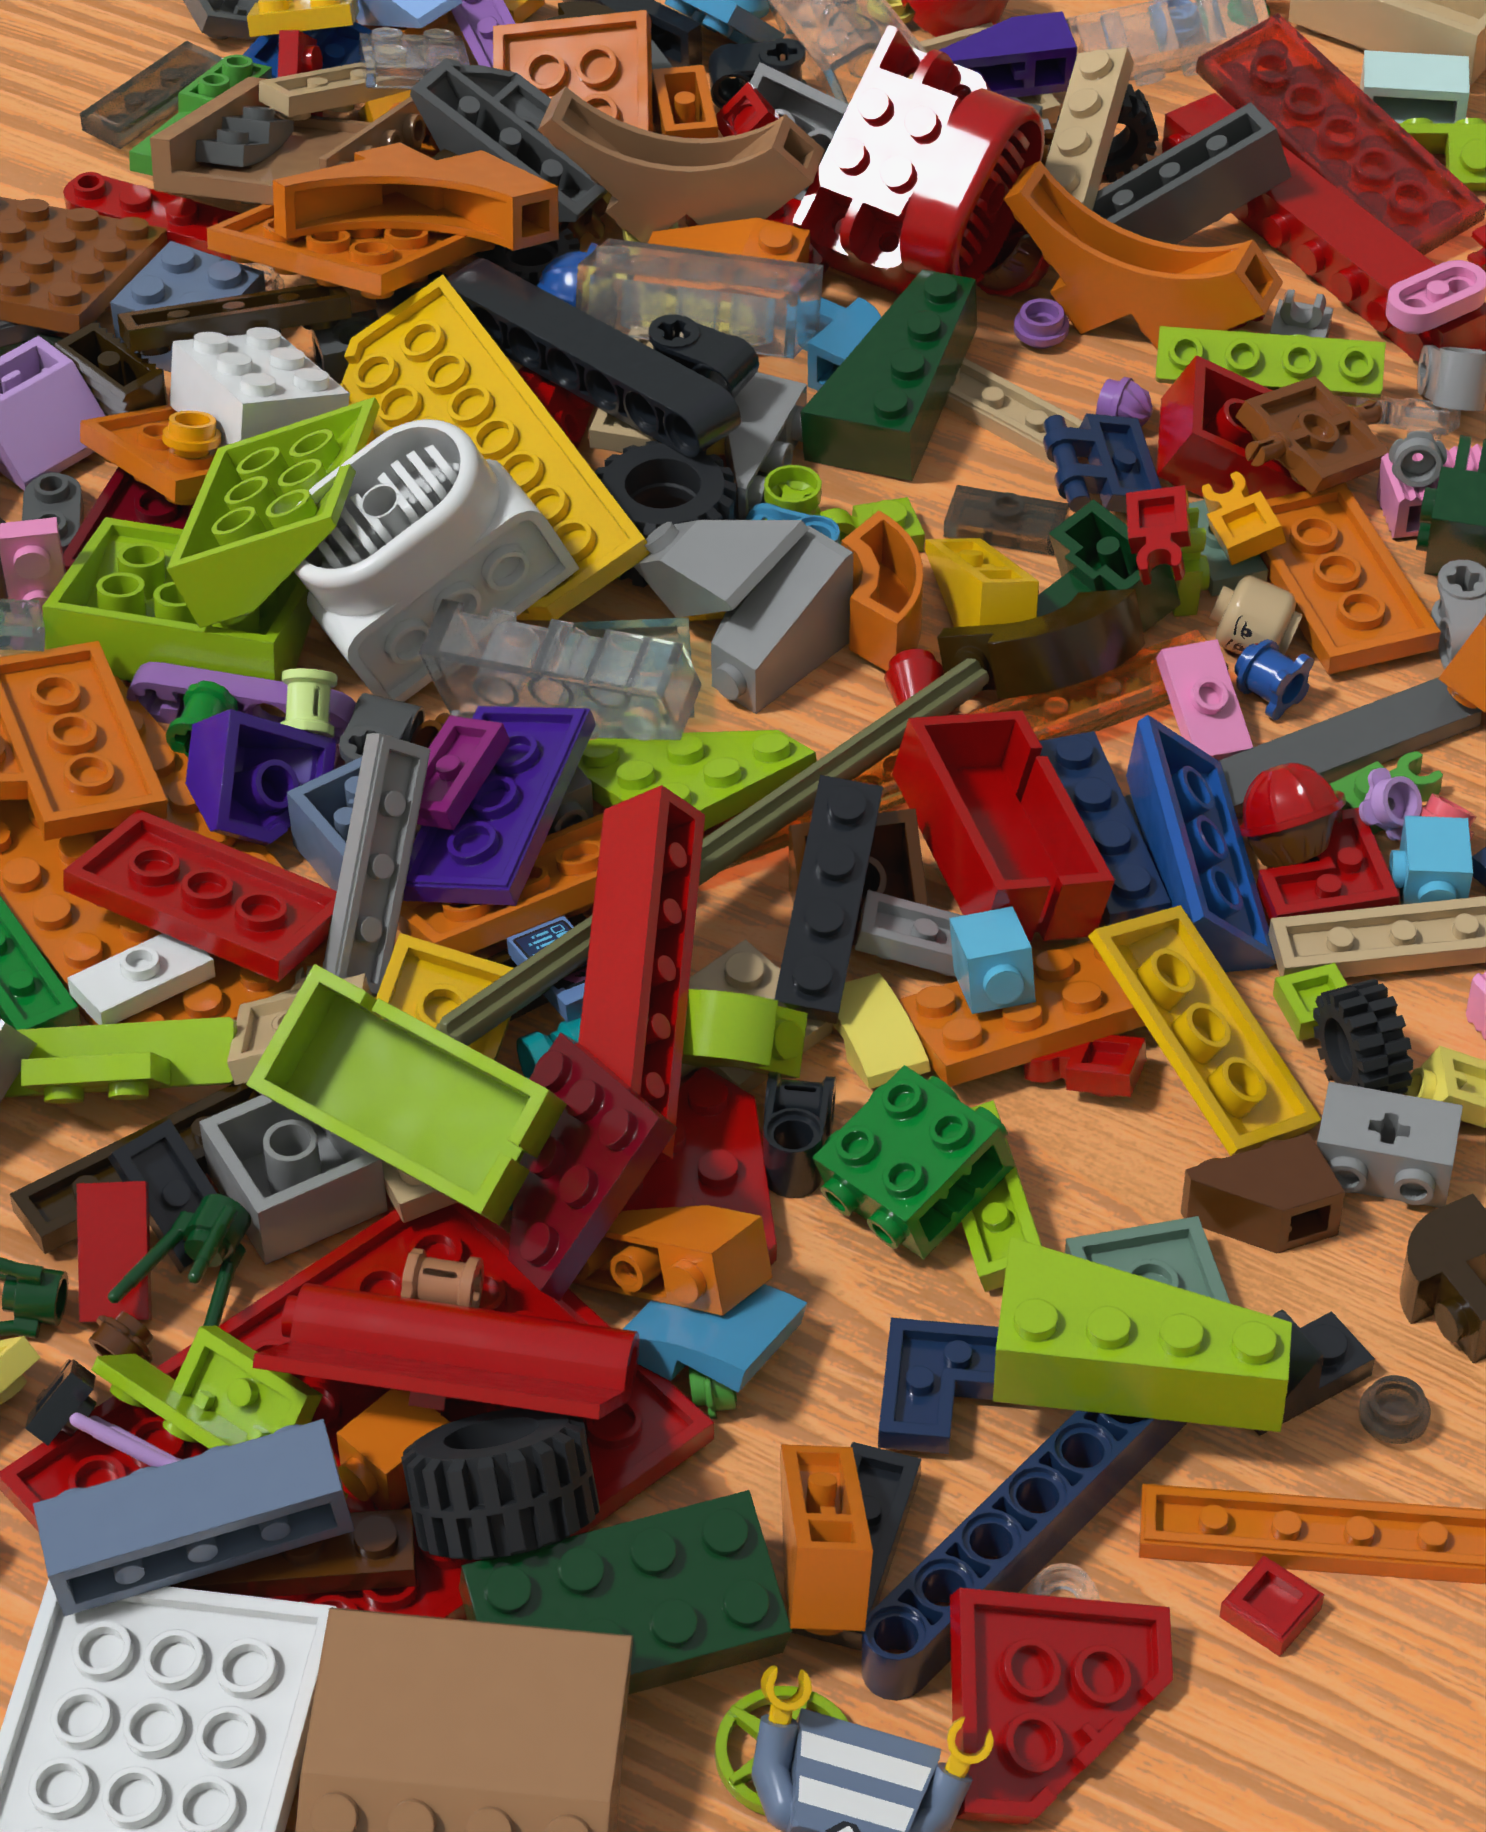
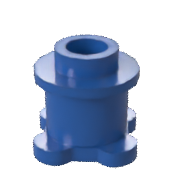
(1273, 676)

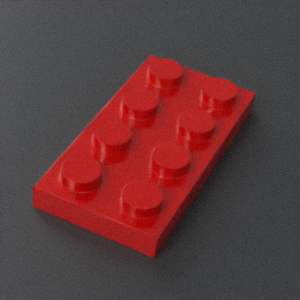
(204, 894)

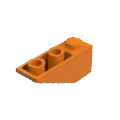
(682, 1257)

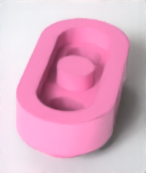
(1436, 296)

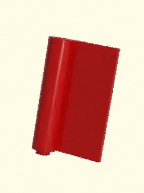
(454, 1352)

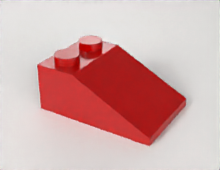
(1205, 440)

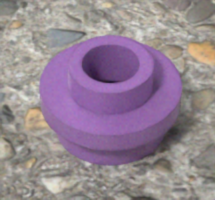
(1041, 323)

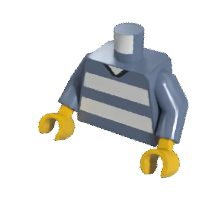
(852, 1777)

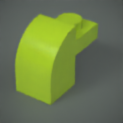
(743, 1033)

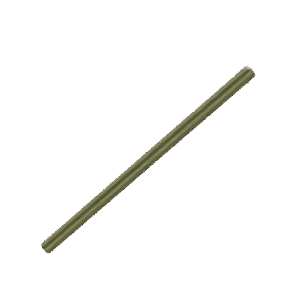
(721, 847)

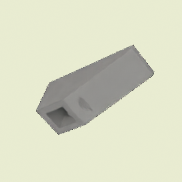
(765, 436)

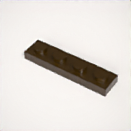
(308, 306)

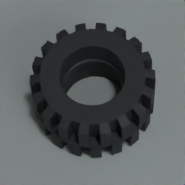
(665, 486)
(500, 1483)

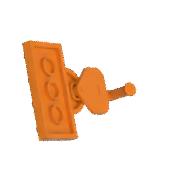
(72, 743)

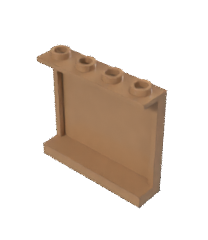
(311, 146)

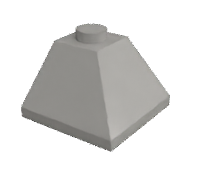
(714, 562)

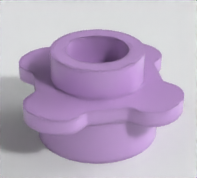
(1390, 802)

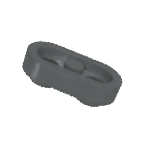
(58, 497)

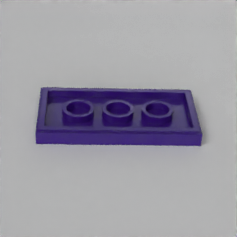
(510, 815)

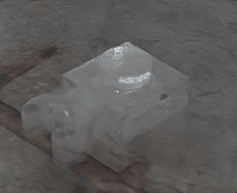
(1416, 415)

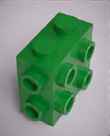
(913, 1161)

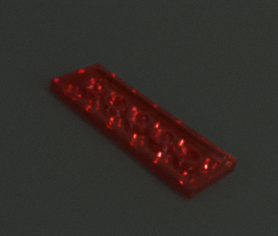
(1341, 133)

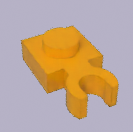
(1242, 521)

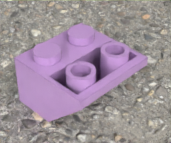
(41, 412)

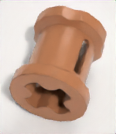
(443, 1279)

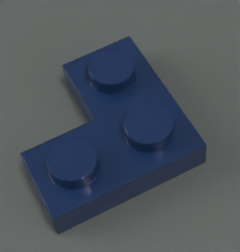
(923, 1374)

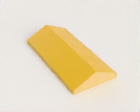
(1205, 1030)

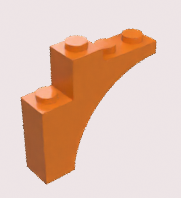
(409, 190)
(1121, 273)

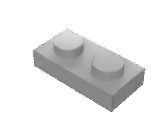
(906, 932)

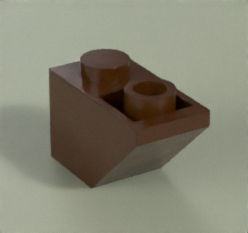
(1267, 1195)

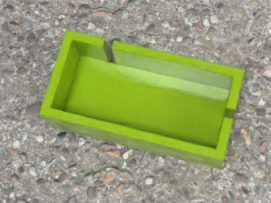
(406, 1093)

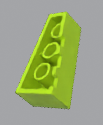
(1134, 1346)

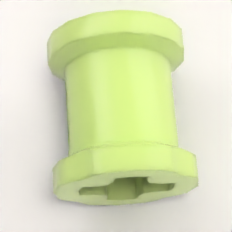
(309, 699)

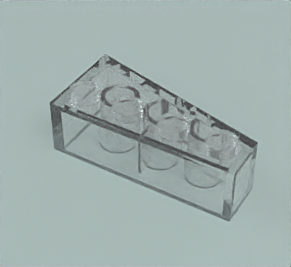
(627, 680)

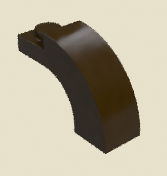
(1052, 650)

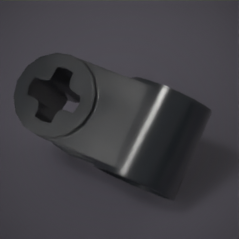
(742, 61)
(708, 352)
(794, 1130)

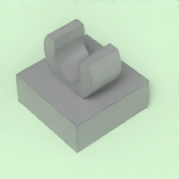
(1302, 318)

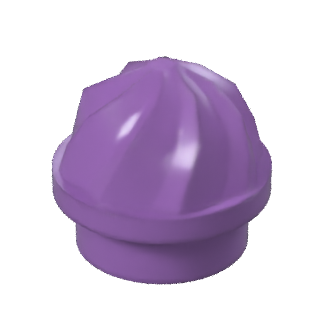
(1124, 399)

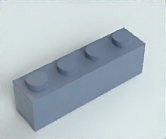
(192, 1517)

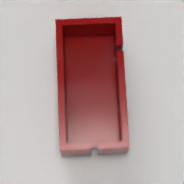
(1002, 822)

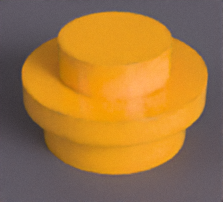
(191, 434)

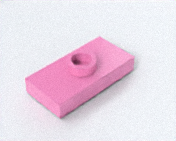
(1204, 698)

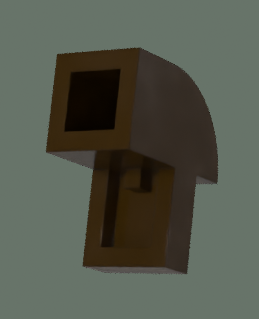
(1448, 1274)

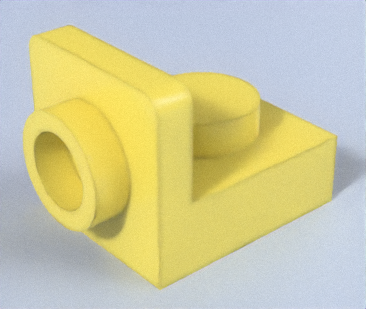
(1453, 1079)

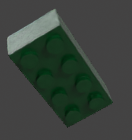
(681, 1582)

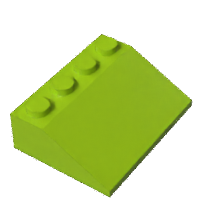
(246, 520)
(131, 605)

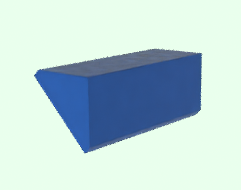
(1198, 844)

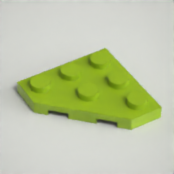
(707, 769)

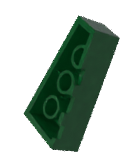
(895, 382)

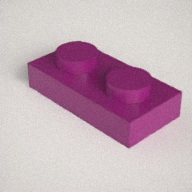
(458, 767)

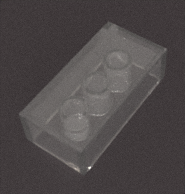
(750, 297)

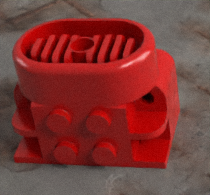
(919, 171)

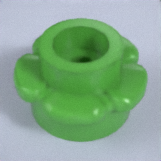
(711, 1393)

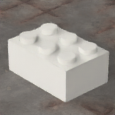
(250, 382)

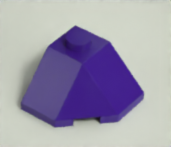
(246, 767)

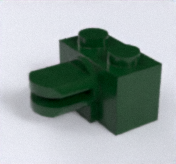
(1455, 513)
(1097, 557)

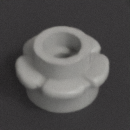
(1417, 472)

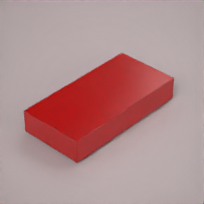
(111, 1241)

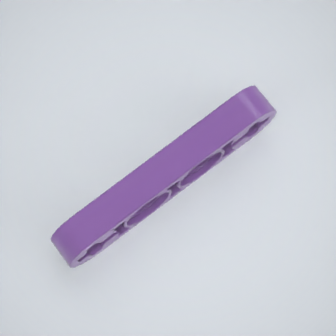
(163, 686)

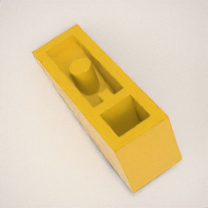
(981, 583)

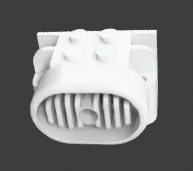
(419, 529)

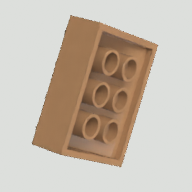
(464, 1727)

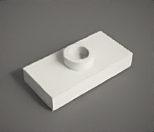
(139, 978)

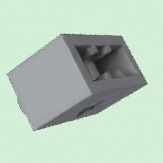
(1389, 1143)

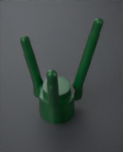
(211, 1240)
(33, 1296)

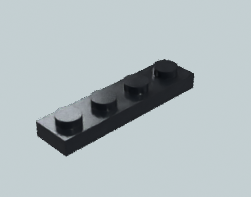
(828, 898)

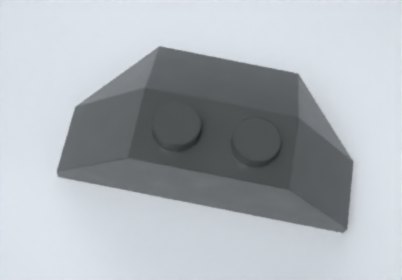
(501, 114)

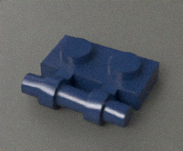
(1115, 455)

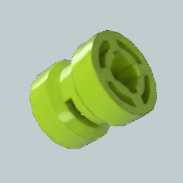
(794, 489)

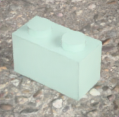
(1417, 85)

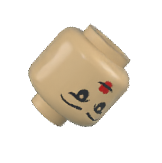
(1255, 614)

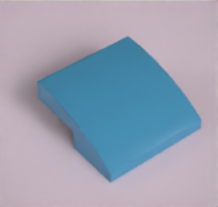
(718, 1346)

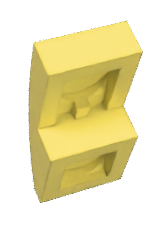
(878, 1032)

